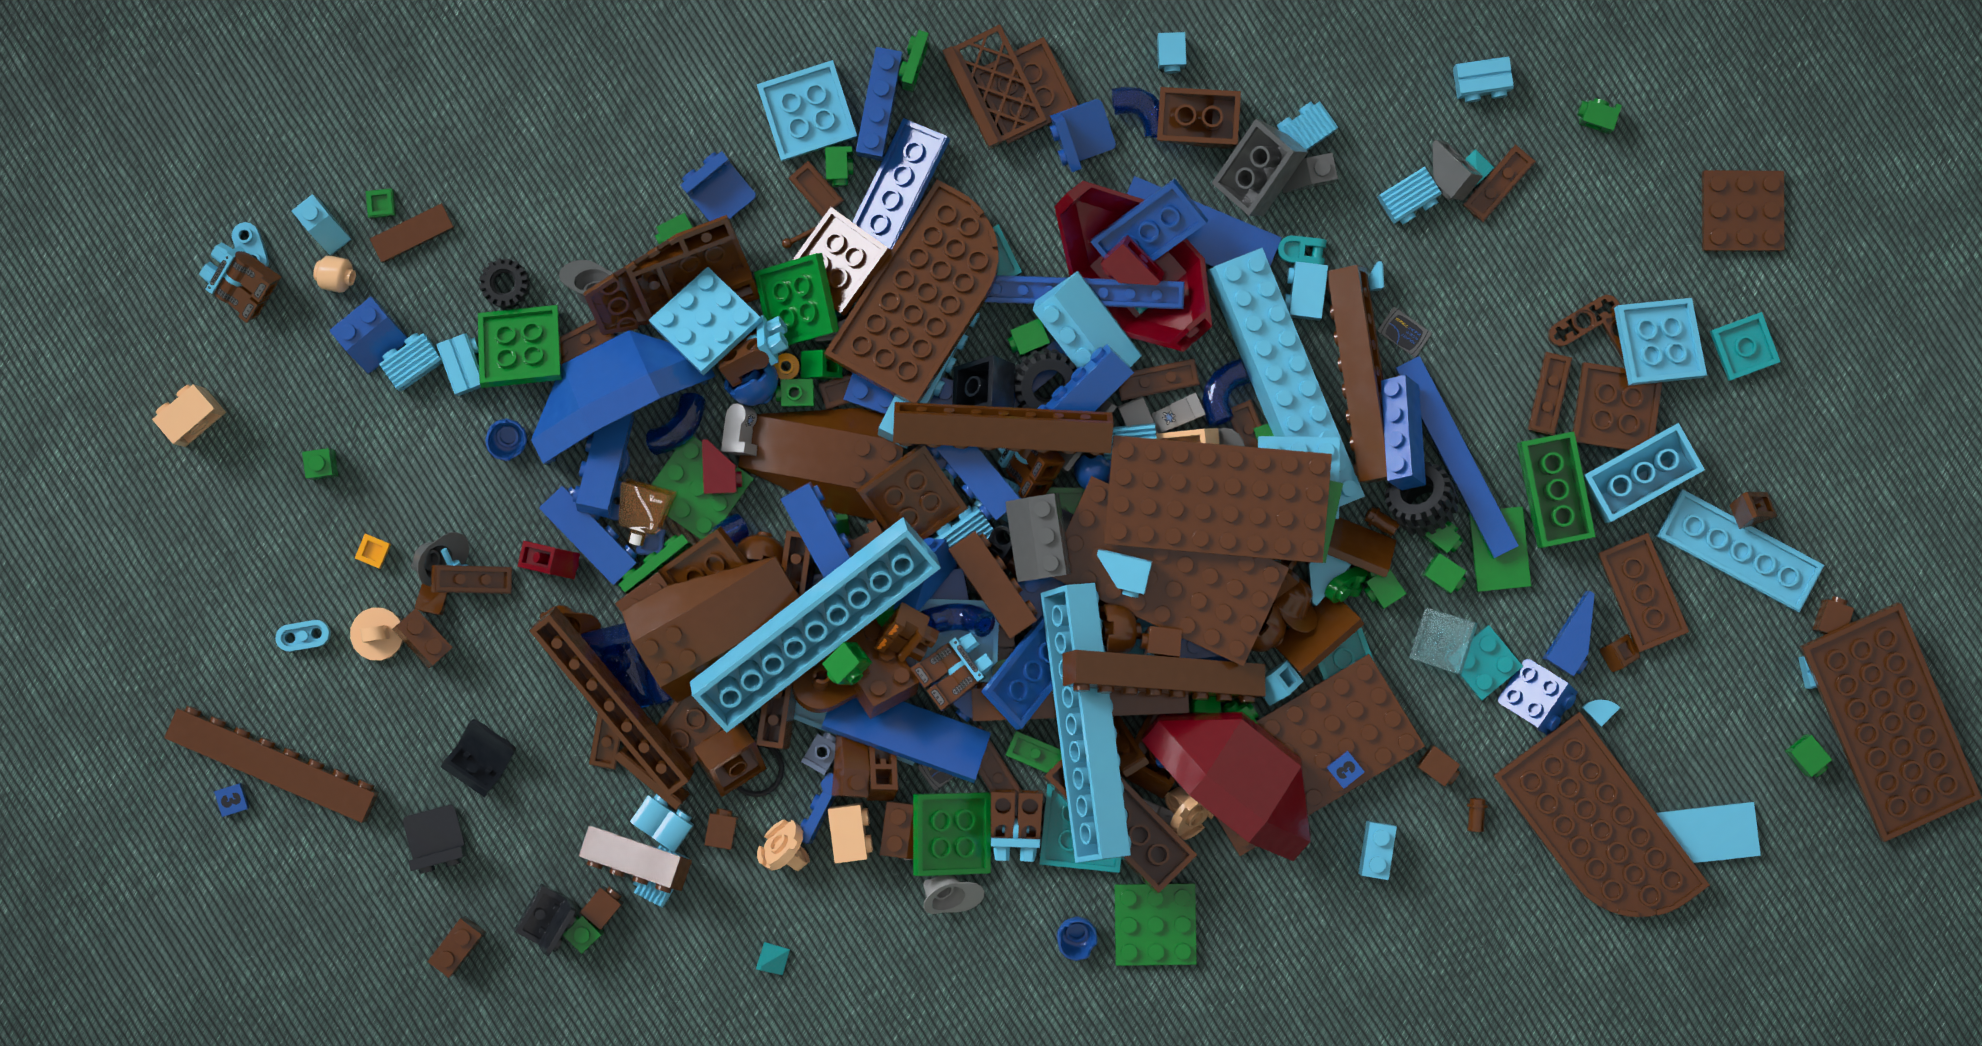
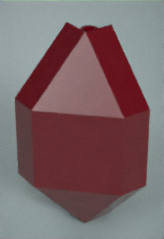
(1091, 209)
(1236, 776)

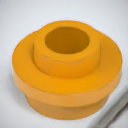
(795, 366)

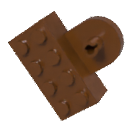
(881, 687)

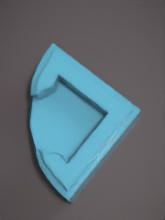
(1600, 710)

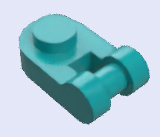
(1293, 249)

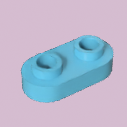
(253, 245)
(303, 635)

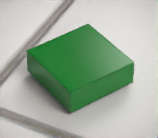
(380, 203)

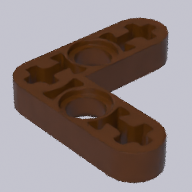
(1606, 320)

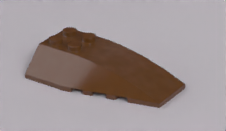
(652, 280)
(822, 447)
(704, 618)

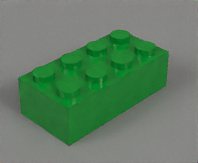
(1556, 489)

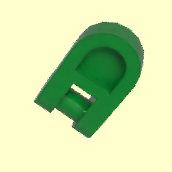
(1346, 585)

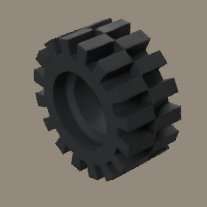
(488, 283)

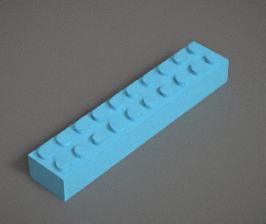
(1276, 356)
(814, 625)
(1085, 729)

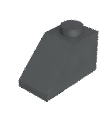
(1453, 172)
(1312, 173)

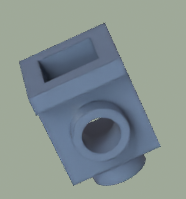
(812, 758)

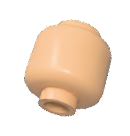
(334, 274)

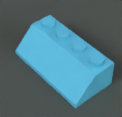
(1082, 322)
(1642, 473)

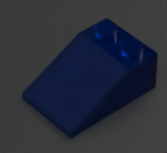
(621, 657)

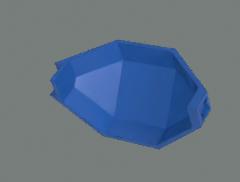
(609, 386)

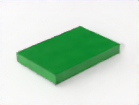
(1508, 569)

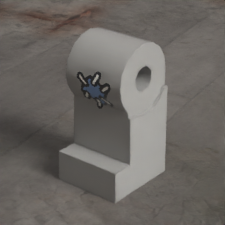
(1178, 413)
(739, 430)

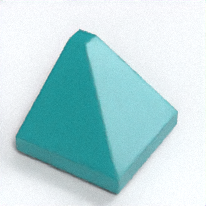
(1479, 164)
(773, 958)

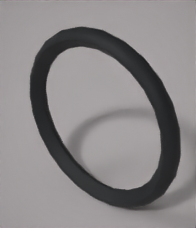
(778, 780)

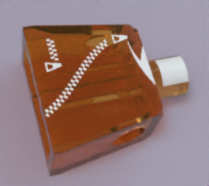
(643, 508)

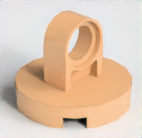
(373, 634)
(1187, 813)
(783, 847)

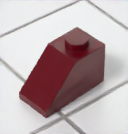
(1131, 264)
(719, 473)
(548, 560)

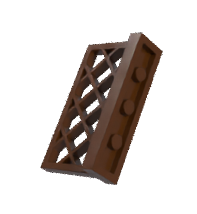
(973, 97)

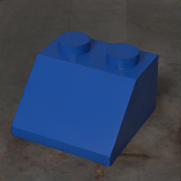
(368, 334)

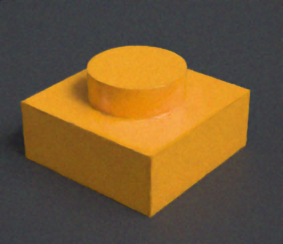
(372, 551)

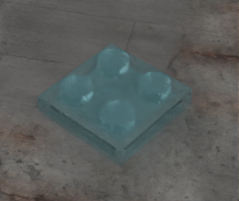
(1443, 641)

